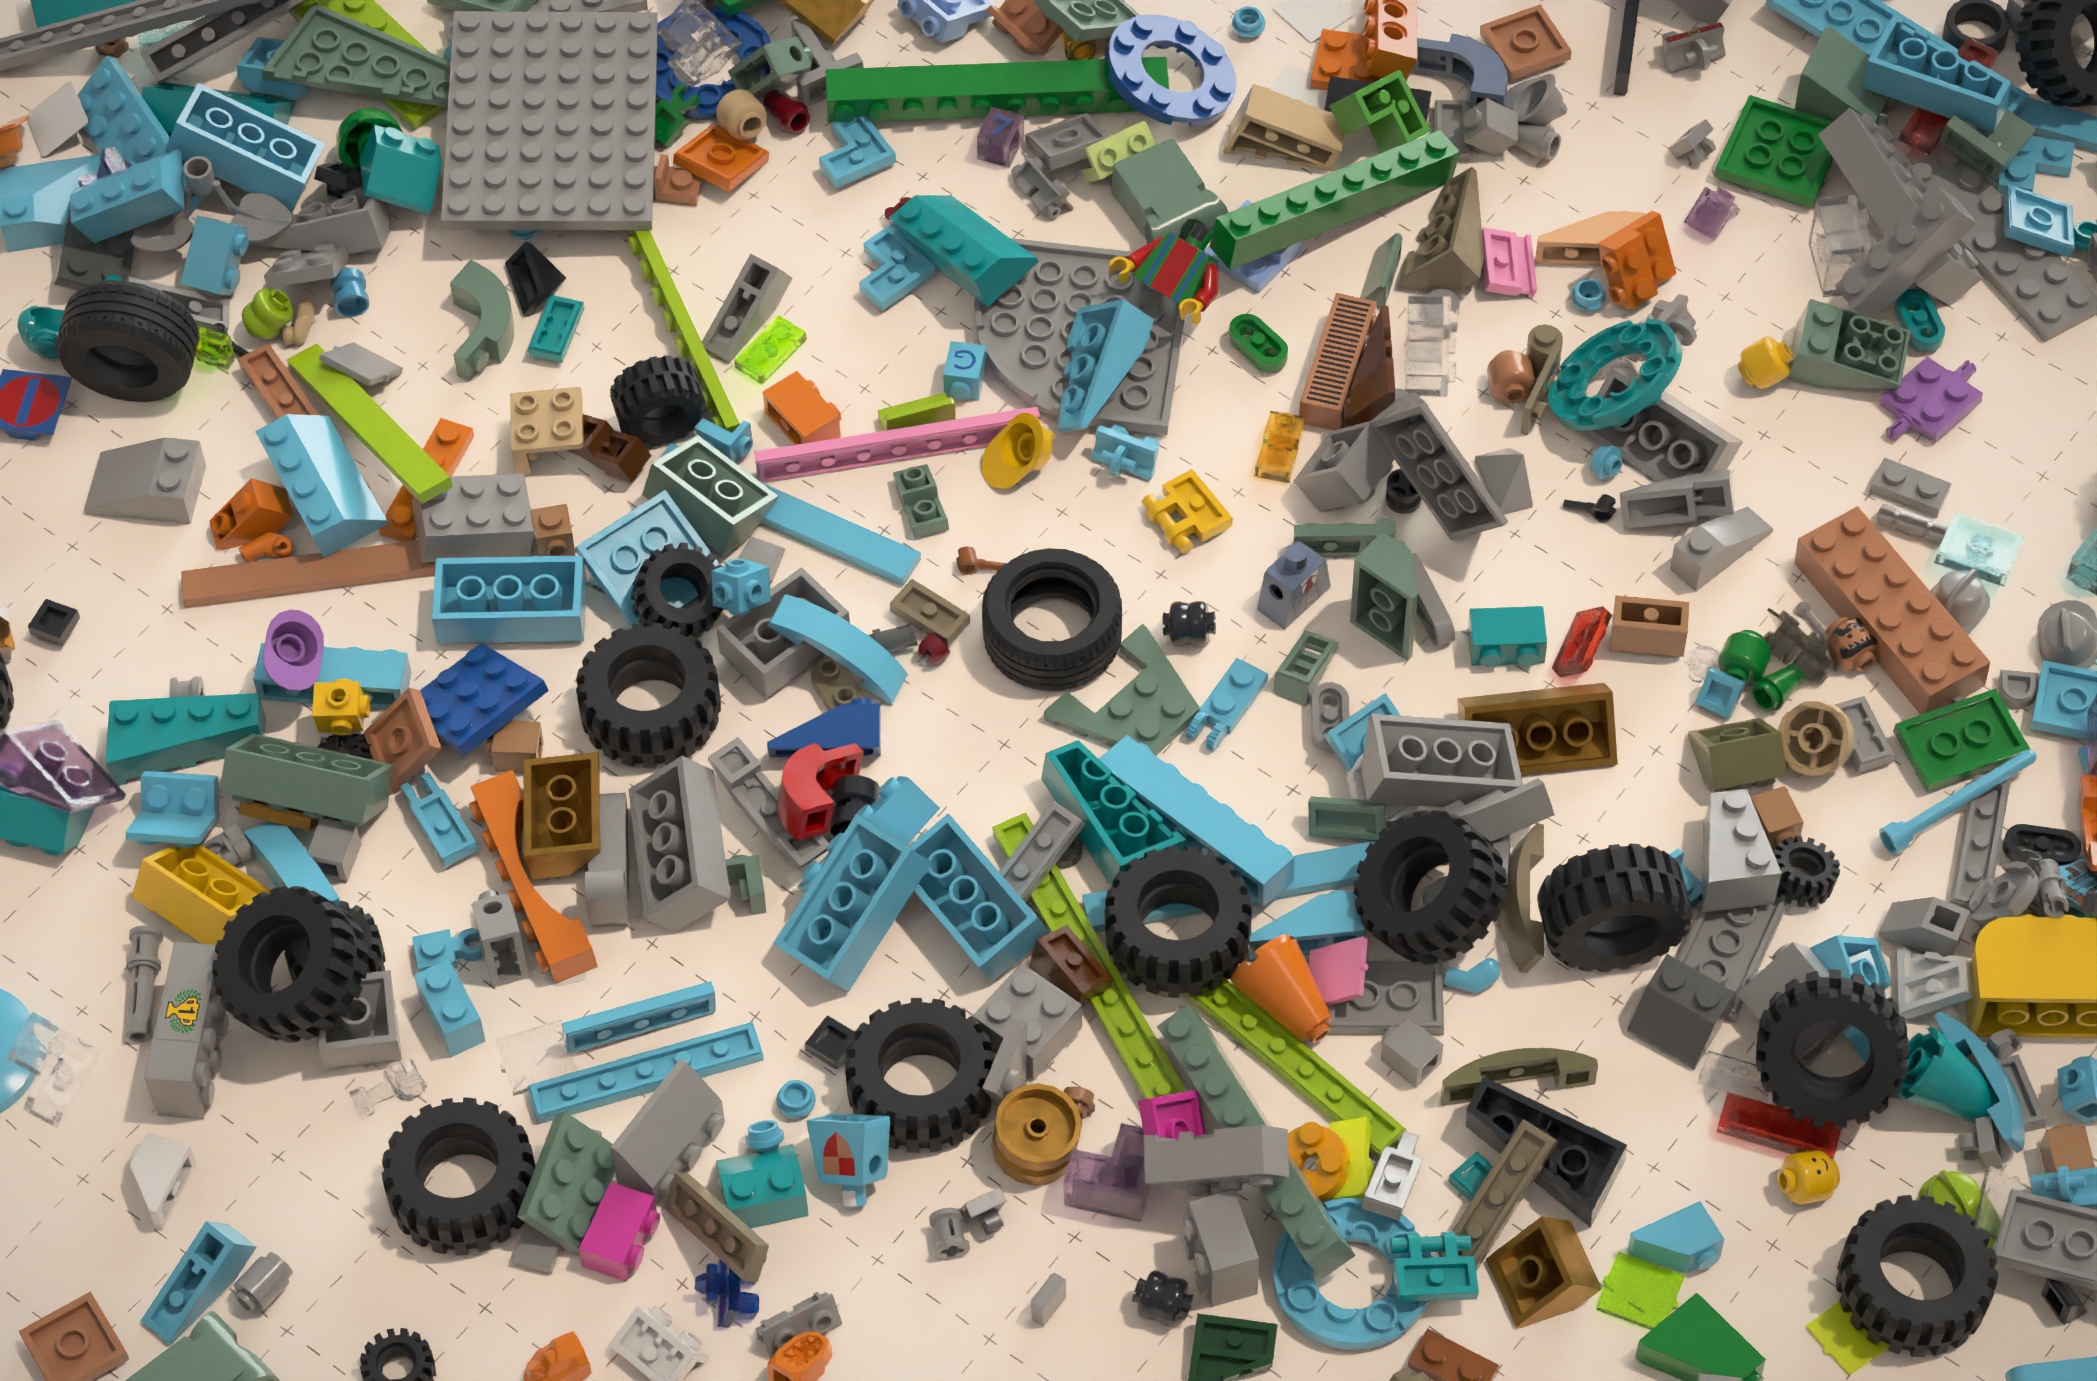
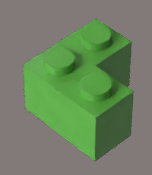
(1386, 109)

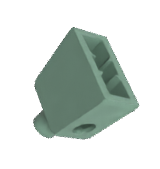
(785, 59)

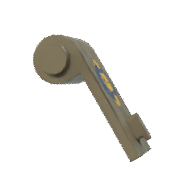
(1544, 351)

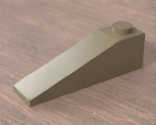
(1452, 242)

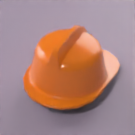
(11, 141)

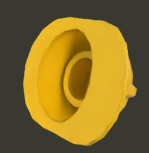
(1016, 451)

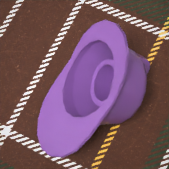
(293, 650)

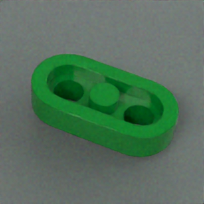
(1260, 345)

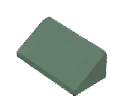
(1383, 270)

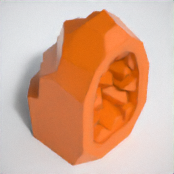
(801, 1358)
(559, 1361)

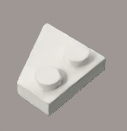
(1931, 982)

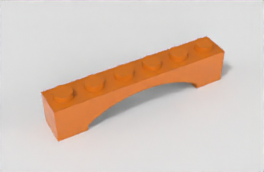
(561, 942)

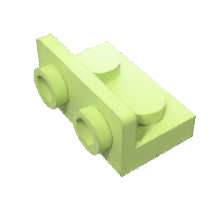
(1116, 148)

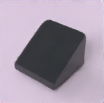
(2063, 1301)

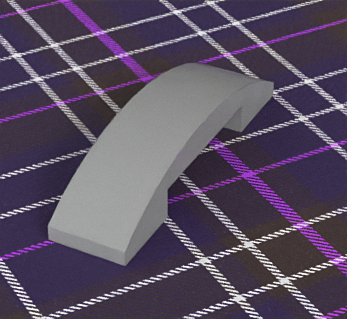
(758, 800)

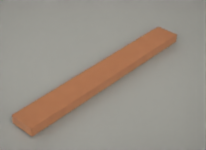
(303, 573)

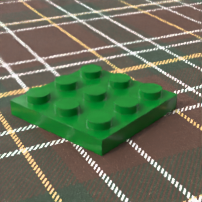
(1777, 152)

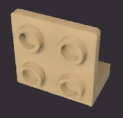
(544, 423)

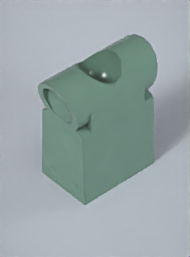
(1164, 192)
(206, 1355)

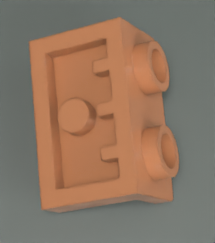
(1026, 24)

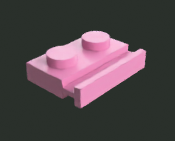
(1508, 263)

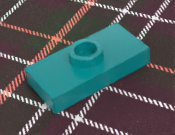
(556, 328)

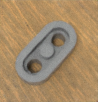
(1327, 718)

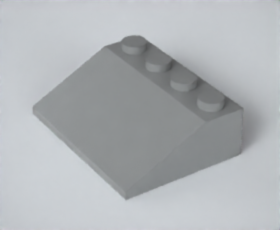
(1436, 468)

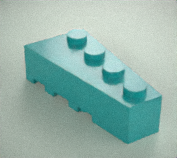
(177, 731)

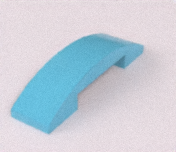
(842, 642)
(2006, 1113)

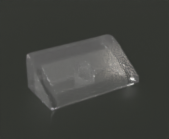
(1728, 1074)

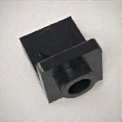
(338, 177)

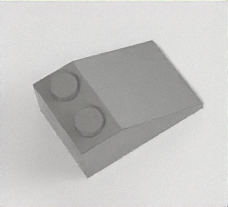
(148, 481)

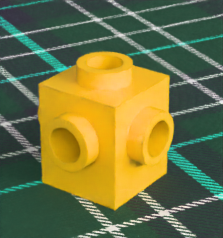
(340, 707)

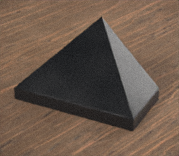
(532, 277)

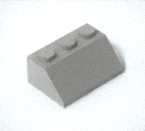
(667, 1132)

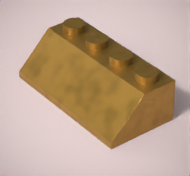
(1552, 725)

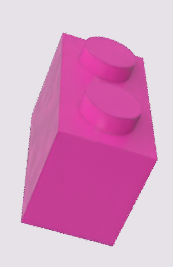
(619, 1232)

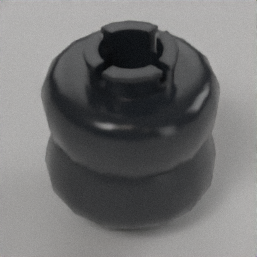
(1189, 623)
(1162, 1298)

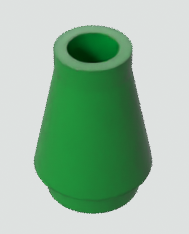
(1776, 688)

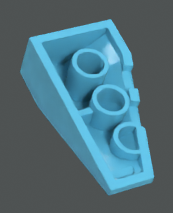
(1858, 956)

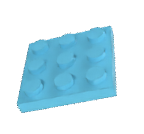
(622, 547)

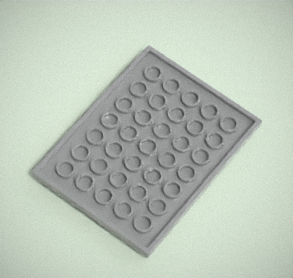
(551, 121)

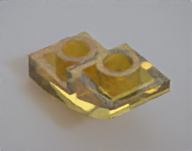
(1280, 446)

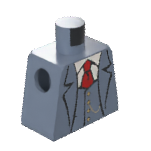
(1293, 584)

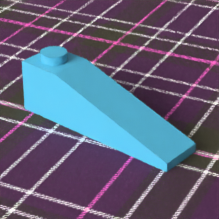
(1103, 347)

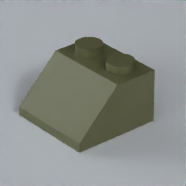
(1739, 754)

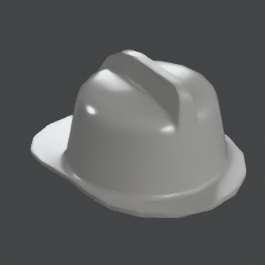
(1536, 101)
(1963, 597)
(2068, 634)

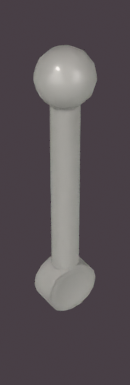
(1803, 609)

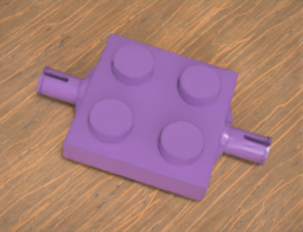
(1931, 399)

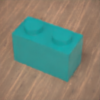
(1507, 636)

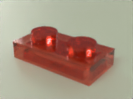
(1581, 641)

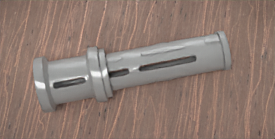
(143, 967)

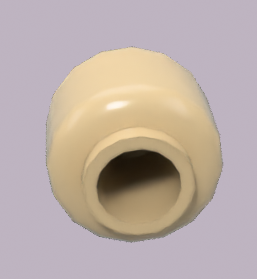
(741, 114)

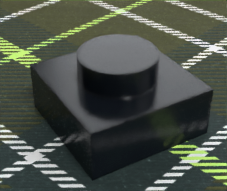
(53, 622)
(830, 1042)

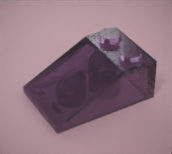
(54, 768)

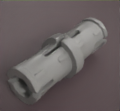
(2051, 888)

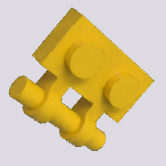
(1197, 506)

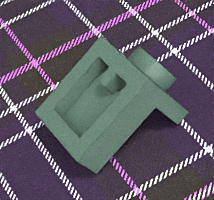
(747, 873)

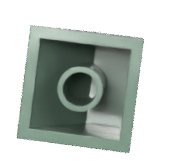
(1836, 80)

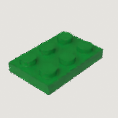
(1960, 739)

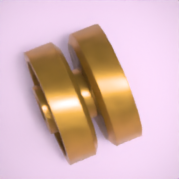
(1036, 1133)

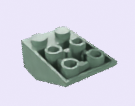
(1847, 349)

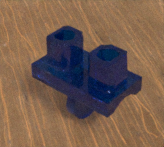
(724, 1284)

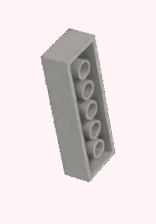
(1891, 193)

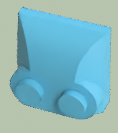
(250, 71)

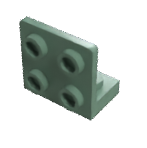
(1987, 150)

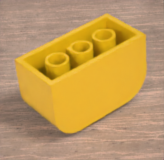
(2035, 977)

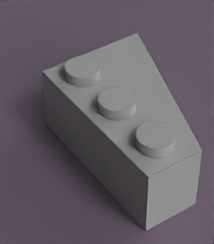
(1736, 855)
(1217, 1159)

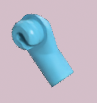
(1476, 978)

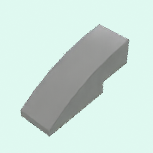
(1678, 500)

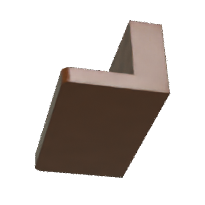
(1069, 965)

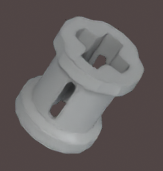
(949, 1233)

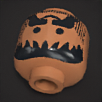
(1851, 644)

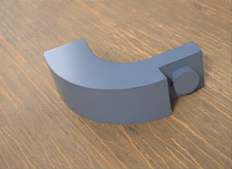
(1465, 61)

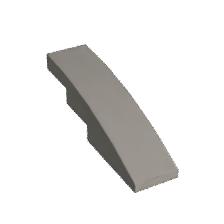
(1506, 813)

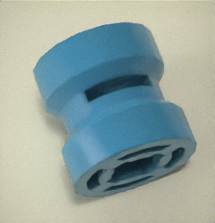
(350, 292)

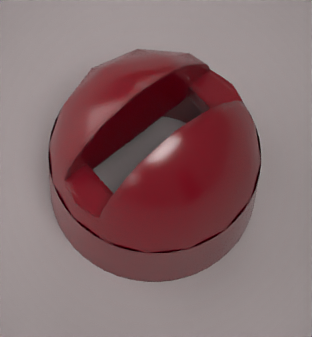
(934, 649)

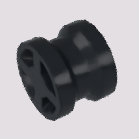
(1398, 502)

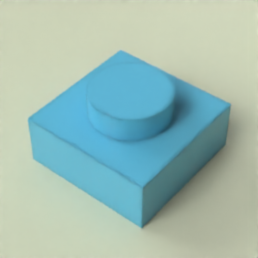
(1720, 693)

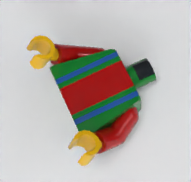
(1175, 270)

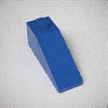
(836, 728)

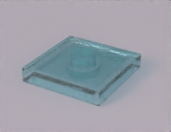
(1979, 547)

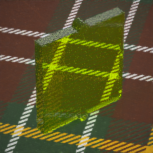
(1640, 1291)

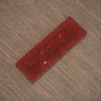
(1774, 1127)

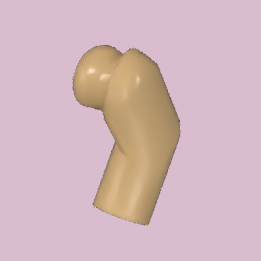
(304, 319)

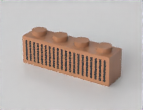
(1337, 361)

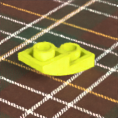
(1360, 1169)

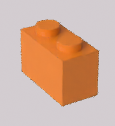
(801, 411)

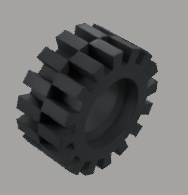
(1811, 859)
(396, 1346)

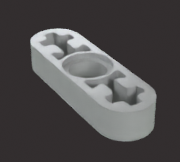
(1431, 608)

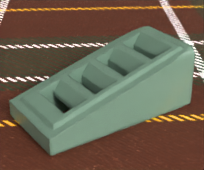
(1312, 667)

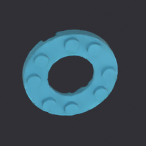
(1326, 1322)

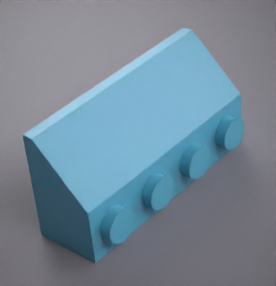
(321, 480)
(852, 903)

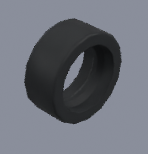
(1981, 11)

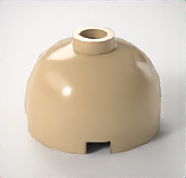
(1816, 738)

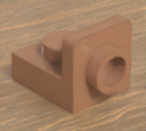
(676, 184)

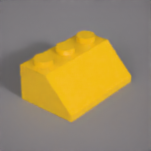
(194, 890)

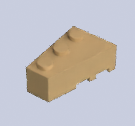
(1284, 128)

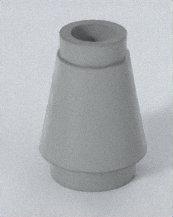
(1538, 141)

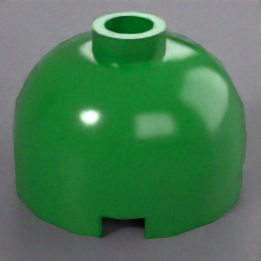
(356, 130)

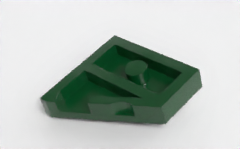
(1230, 1348)

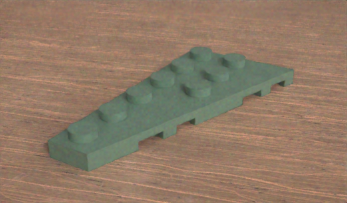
(355, 58)

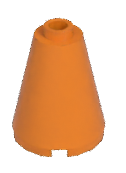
(1285, 989)

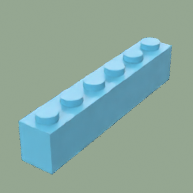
(1202, 819)

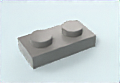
(1910, 487)

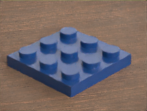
(478, 697)

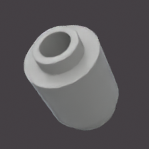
(262, 1282)

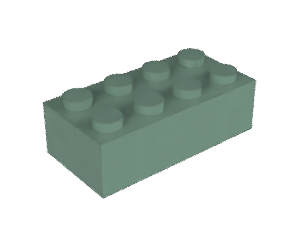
(306, 779)

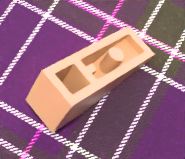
(1579, 241)

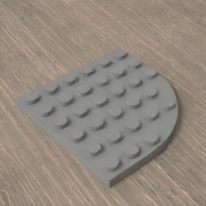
(1031, 327)

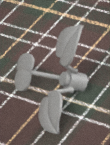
(257, 211)

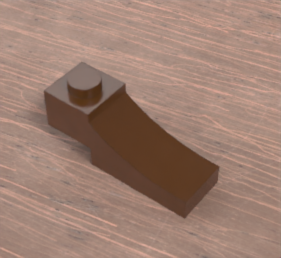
(611, 450)

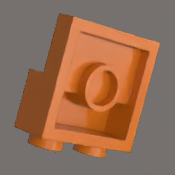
(1637, 260)

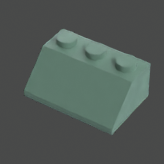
(711, 492)
(1385, 594)

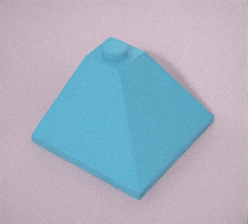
(37, 200)

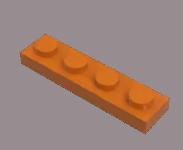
(446, 448)

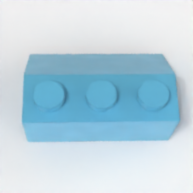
(129, 197)

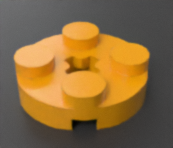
(1333, 1159)

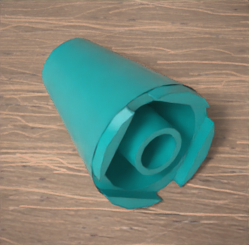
(1945, 1079)

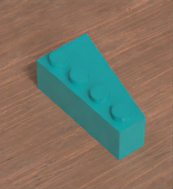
(1114, 820)

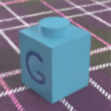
(964, 370)

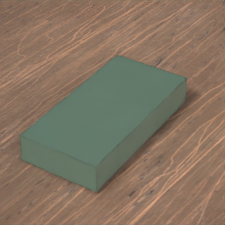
(1345, 818)

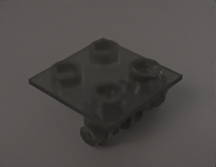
(1790, 639)

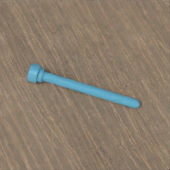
(1898, 835)

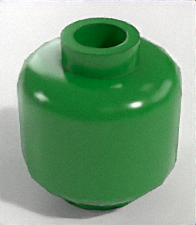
(1745, 656)

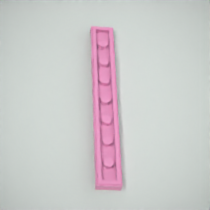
(882, 446)

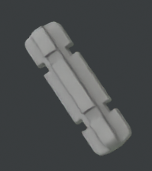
(1911, 523)

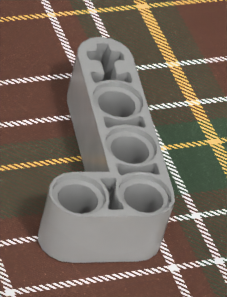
(609, 871)

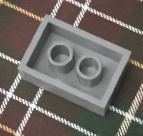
(476, 519)
(764, 654)

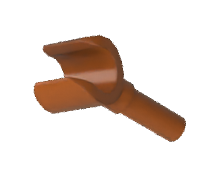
(969, 564)

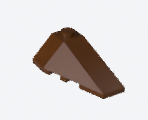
(1375, 380)

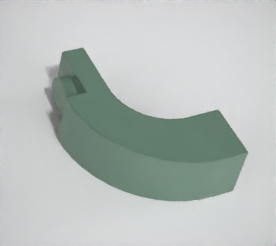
(485, 297)

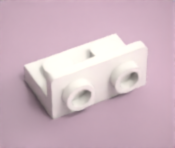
(657, 1346)

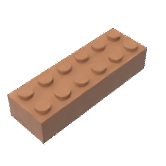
(1914, 633)

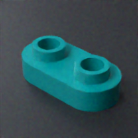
(1923, 322)

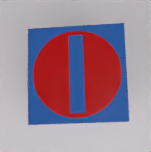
(31, 402)

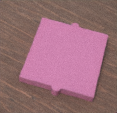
(1340, 970)

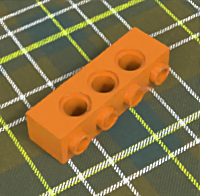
(1390, 36)

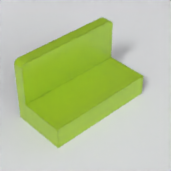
(918, 412)

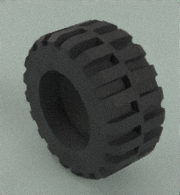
(2048, 52)
(642, 656)
(1172, 879)
(1614, 907)
(1461, 908)
(256, 942)
(913, 1031)
(1832, 1097)
(446, 1133)
(1927, 1230)

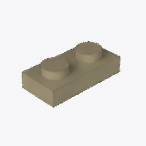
(929, 612)

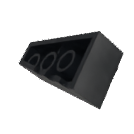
(1579, 1167)

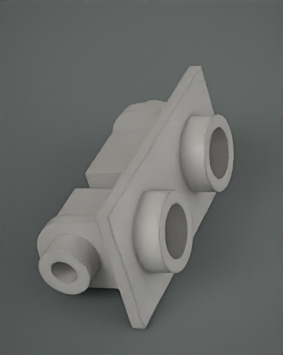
(1050, 195)
(813, 1314)

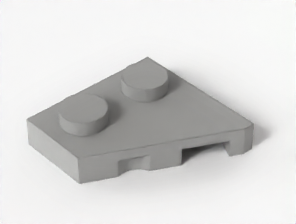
(1009, 1065)

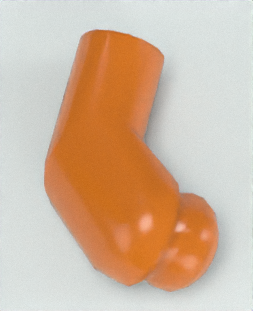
(267, 545)

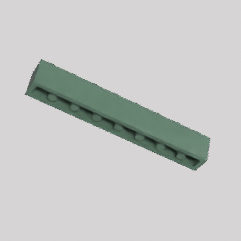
(1235, 1106)

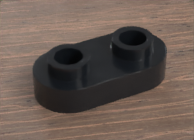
(2042, 841)

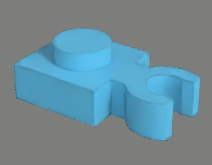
(439, 946)

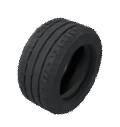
(1060, 576)

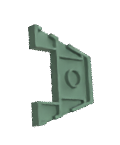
(1148, 709)

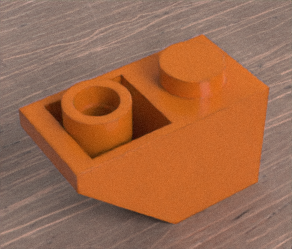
(250, 514)

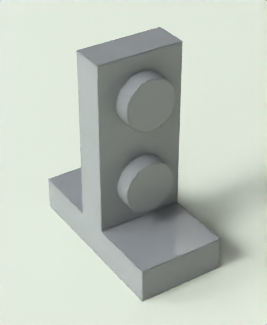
(812, 85)

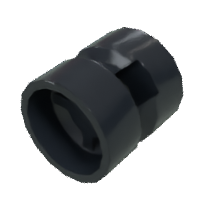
(850, 795)

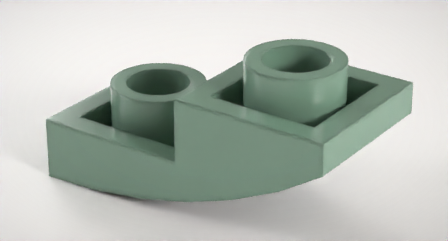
(920, 501)

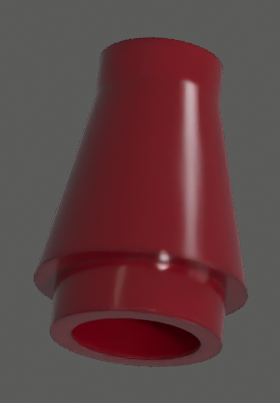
(788, 112)

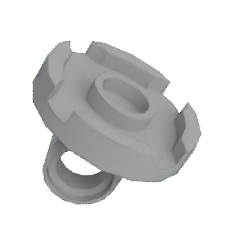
(2006, 895)

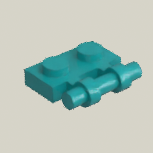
(1434, 1277)

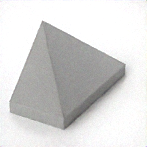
(1506, 479)

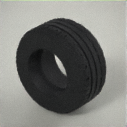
(127, 341)

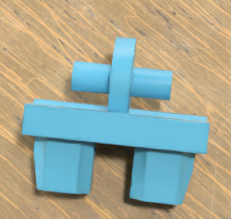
(1125, 452)
(2072, 1186)

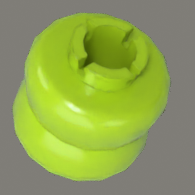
(267, 314)

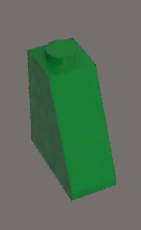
(1699, 1341)

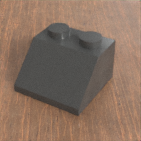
(1681, 1011)

